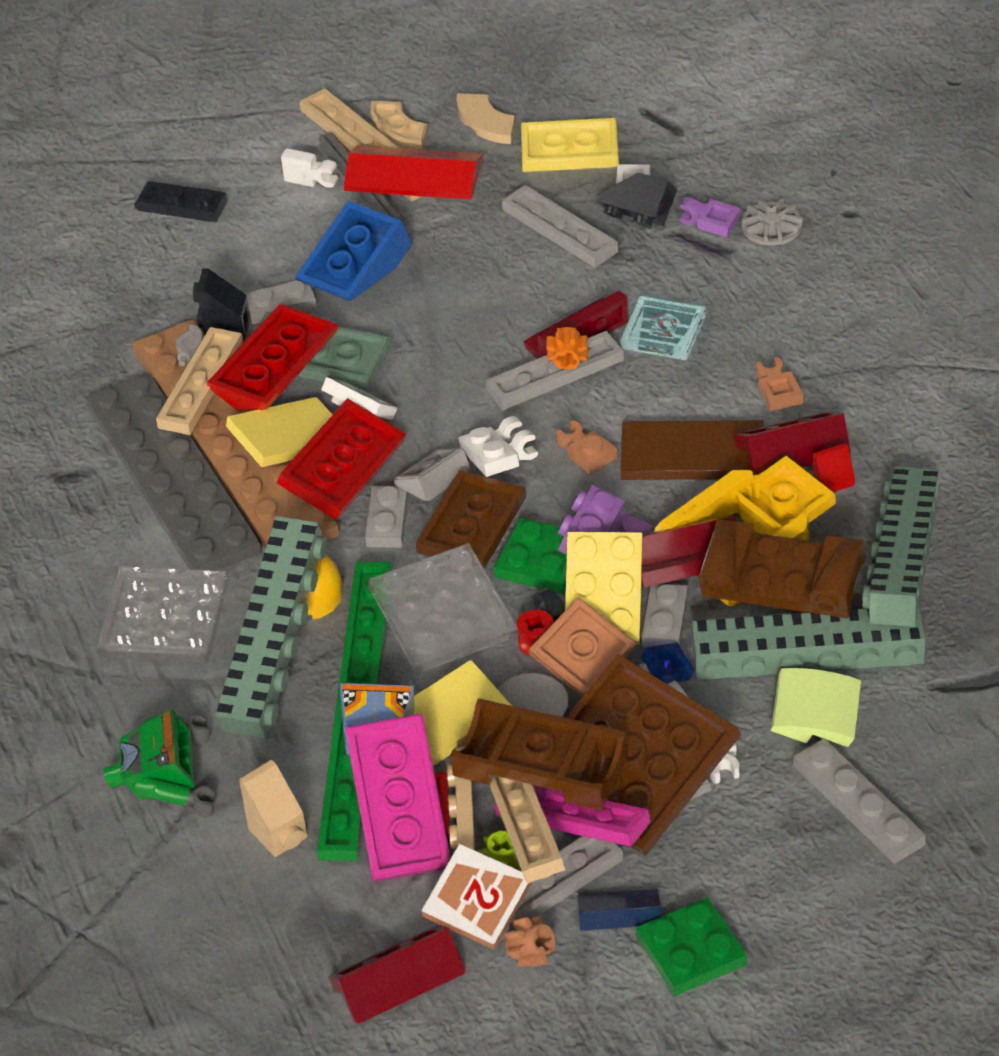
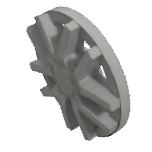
(771, 222)

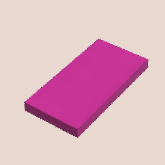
(397, 797)

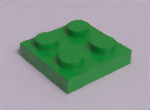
(533, 557)
(691, 946)

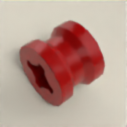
(531, 627)

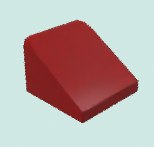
(834, 468)

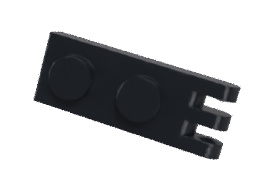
(181, 201)

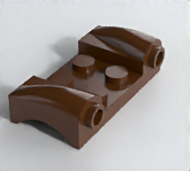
(781, 570)
(541, 751)

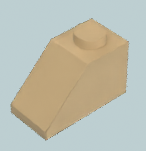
(272, 809)

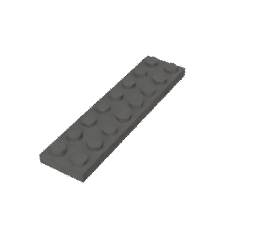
(173, 477)

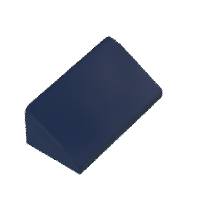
(618, 909)

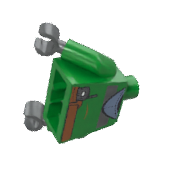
(159, 761)

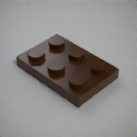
(472, 512)

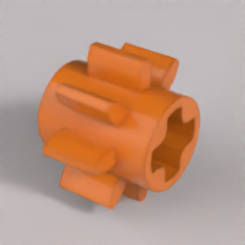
(567, 348)

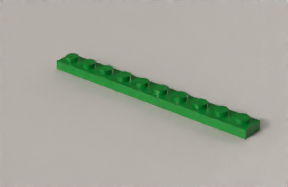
(361, 664)

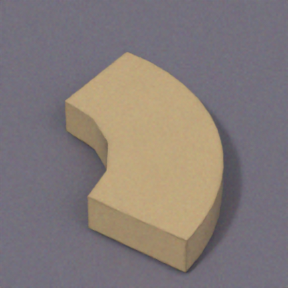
(488, 122)
(396, 126)

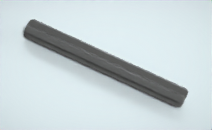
(338, 153)

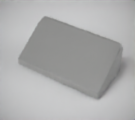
(433, 473)

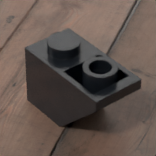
(639, 197)
(220, 304)

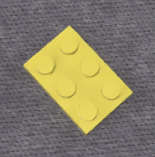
(607, 576)

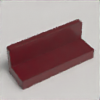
(600, 316)
(793, 439)
(676, 551)
(398, 973)

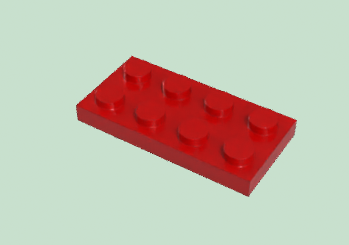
(341, 459)

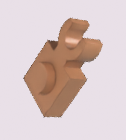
(778, 388)
(586, 450)

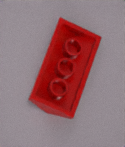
(412, 172)
(271, 358)

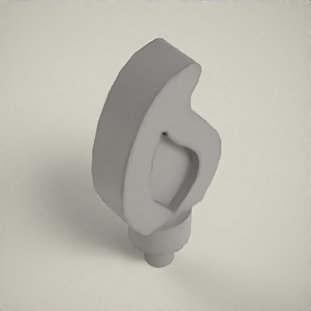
(188, 344)

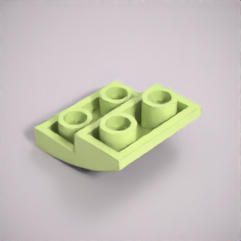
(816, 704)

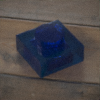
(668, 663)

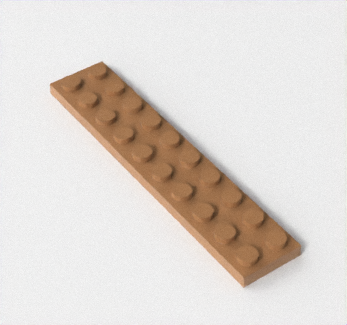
(246, 482)

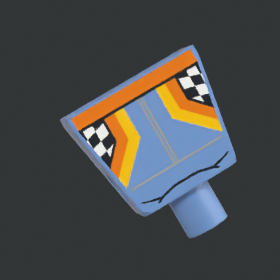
(374, 703)

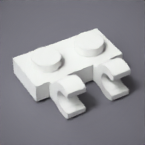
(497, 449)

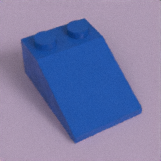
(355, 252)

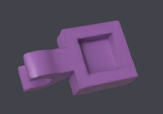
(711, 217)

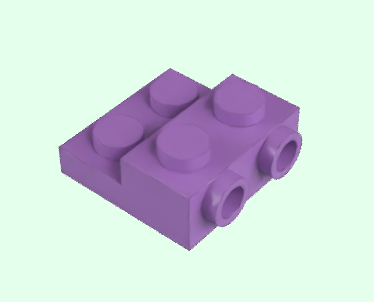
(600, 513)

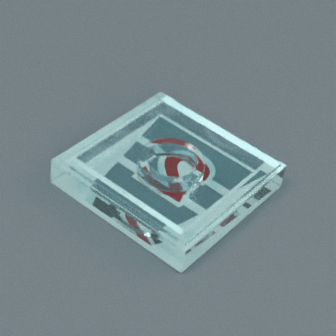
(663, 328)

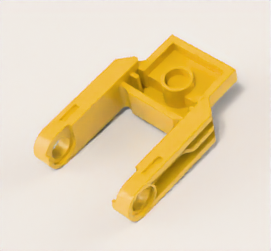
(776, 502)

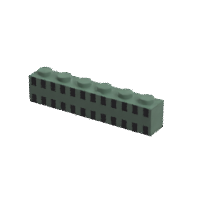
(901, 547)
(271, 628)
(804, 641)

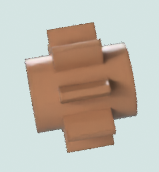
(530, 941)

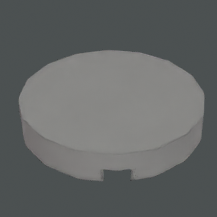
(536, 693)

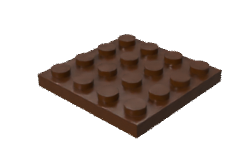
(668, 738)

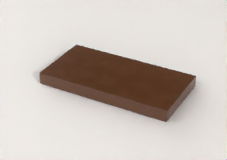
(682, 449)

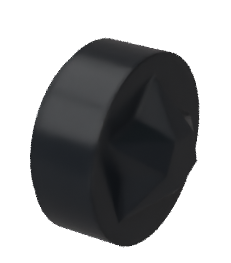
(550, 602)

